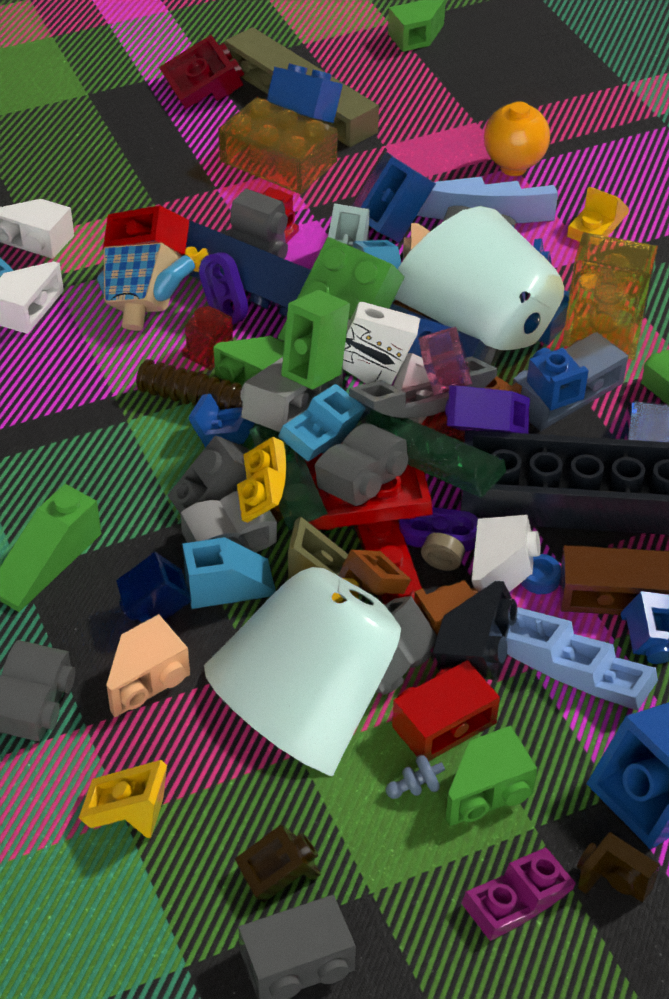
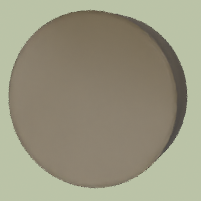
(443, 551)

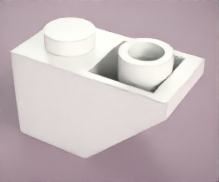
(36, 226)

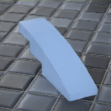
(508, 198)
(578, 661)

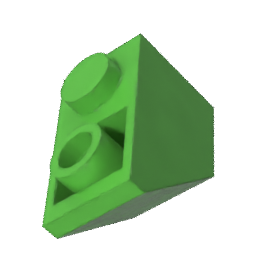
(416, 23)
(246, 357)
(490, 775)

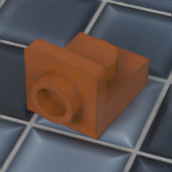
(374, 572)

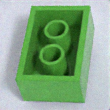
(351, 277)

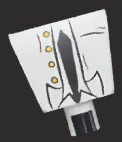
(378, 342)

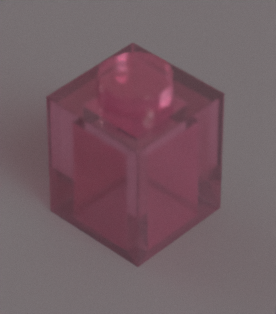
(445, 360)

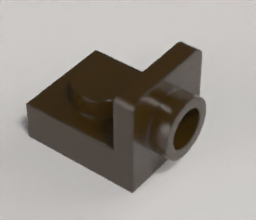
(277, 862)
(621, 864)

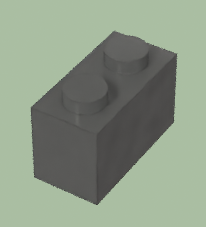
(297, 949)

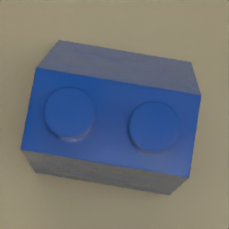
(635, 774)

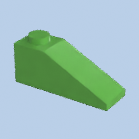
(48, 545)

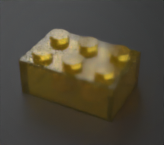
(278, 145)
(609, 291)

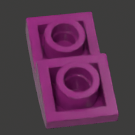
(518, 895)

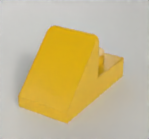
(600, 216)
(128, 796)

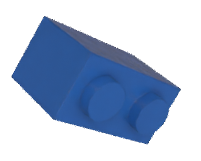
(305, 94)

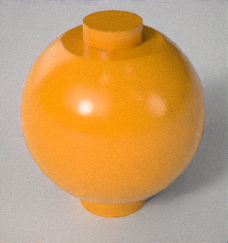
(516, 137)

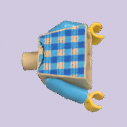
(144, 278)

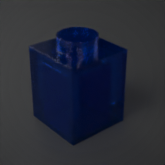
(153, 589)

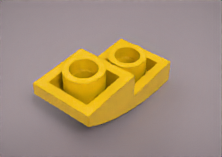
(265, 479)

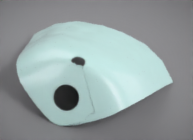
(472, 279)
(307, 666)

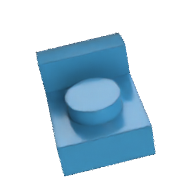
(323, 424)

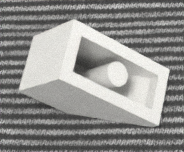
(28, 295)
(504, 551)

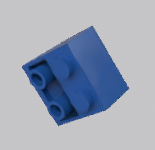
(393, 196)

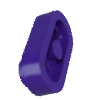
(223, 289)
(455, 523)

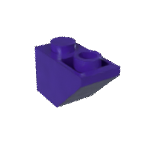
(487, 410)

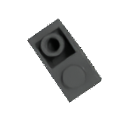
(211, 475)

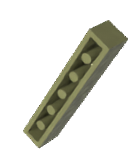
(258, 54)

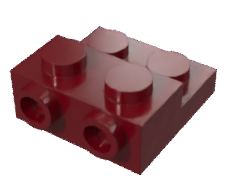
(203, 71)

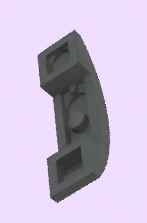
(417, 399)

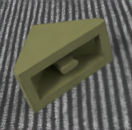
(312, 549)

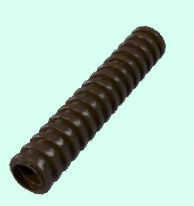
(186, 386)

